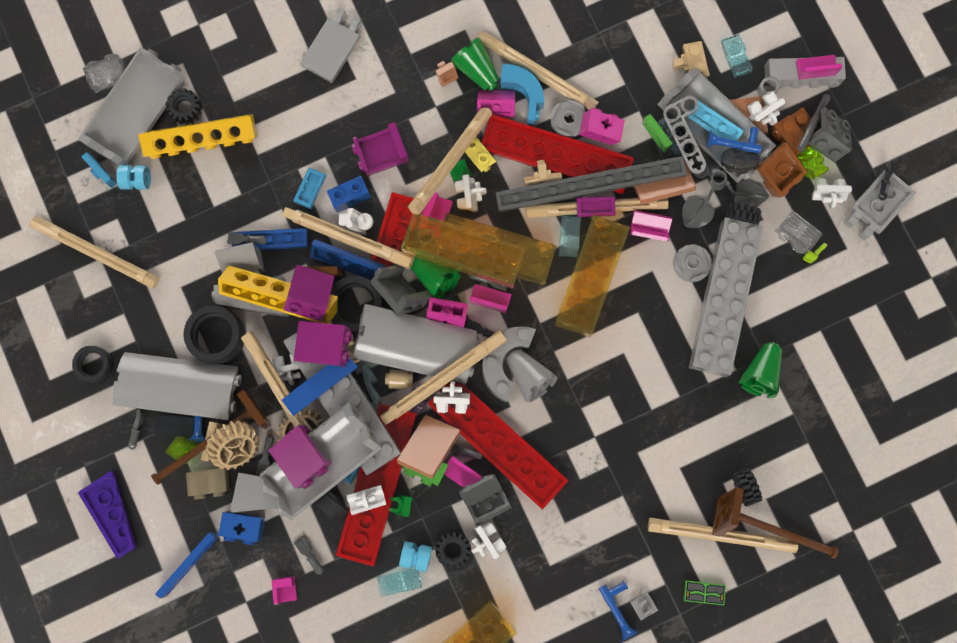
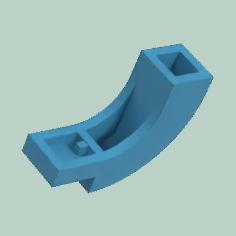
(525, 82)

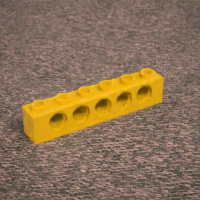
(151, 148)
(264, 291)

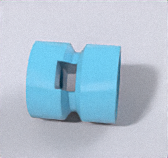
(133, 177)
(415, 556)

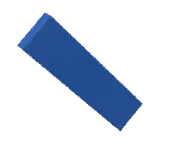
(280, 238)
(344, 259)
(317, 386)
(186, 565)

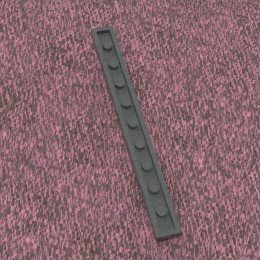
(591, 184)

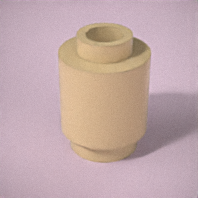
(399, 379)

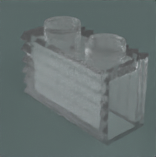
(105, 72)
(798, 233)

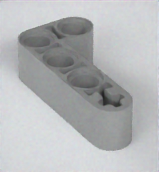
(688, 137)

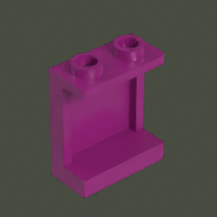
(380, 150)
(309, 293)
(322, 343)
(299, 458)

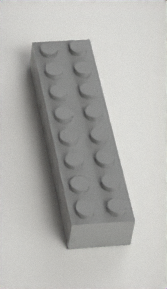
(725, 297)
(350, 392)

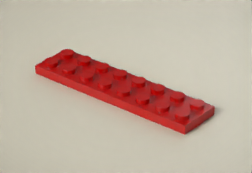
(561, 153)
(504, 449)
(365, 530)

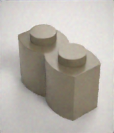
(208, 482)

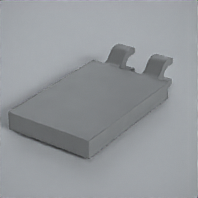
(332, 47)
(878, 212)

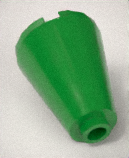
(476, 65)
(434, 277)
(764, 372)

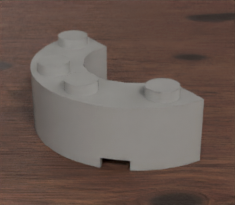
(492, 367)

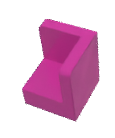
(284, 589)

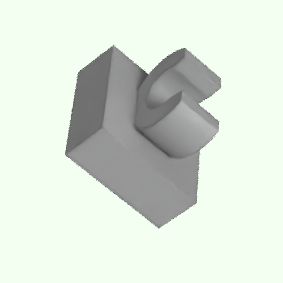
(643, 606)

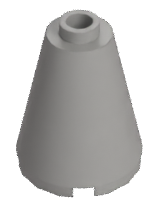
(529, 375)

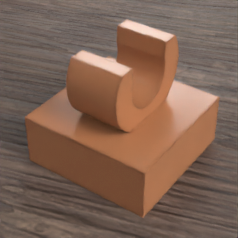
(446, 73)

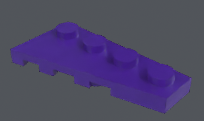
(108, 511)

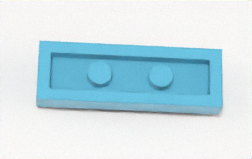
(713, 121)

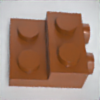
(792, 129)
(781, 171)

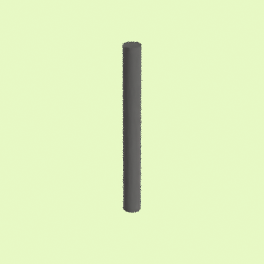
(813, 123)

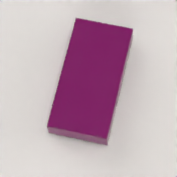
(595, 206)

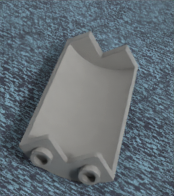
(697, 85)
(132, 107)
(412, 342)
(176, 386)
(340, 439)

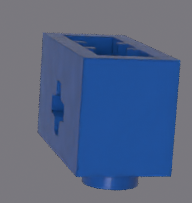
(348, 194)
(252, 524)

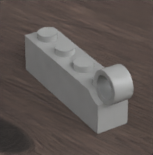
(783, 73)

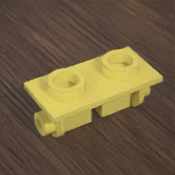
(480, 155)

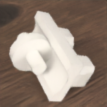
(758, 112)
(472, 191)
(831, 193)
(356, 221)
(279, 365)
(451, 395)
(366, 500)
(493, 548)

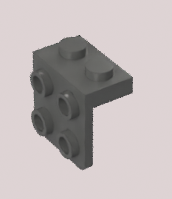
(833, 138)
(485, 499)

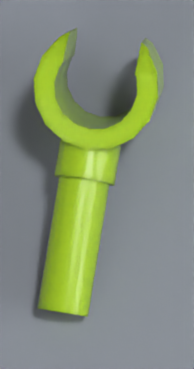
(810, 257)

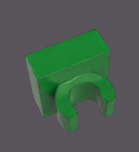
(403, 505)

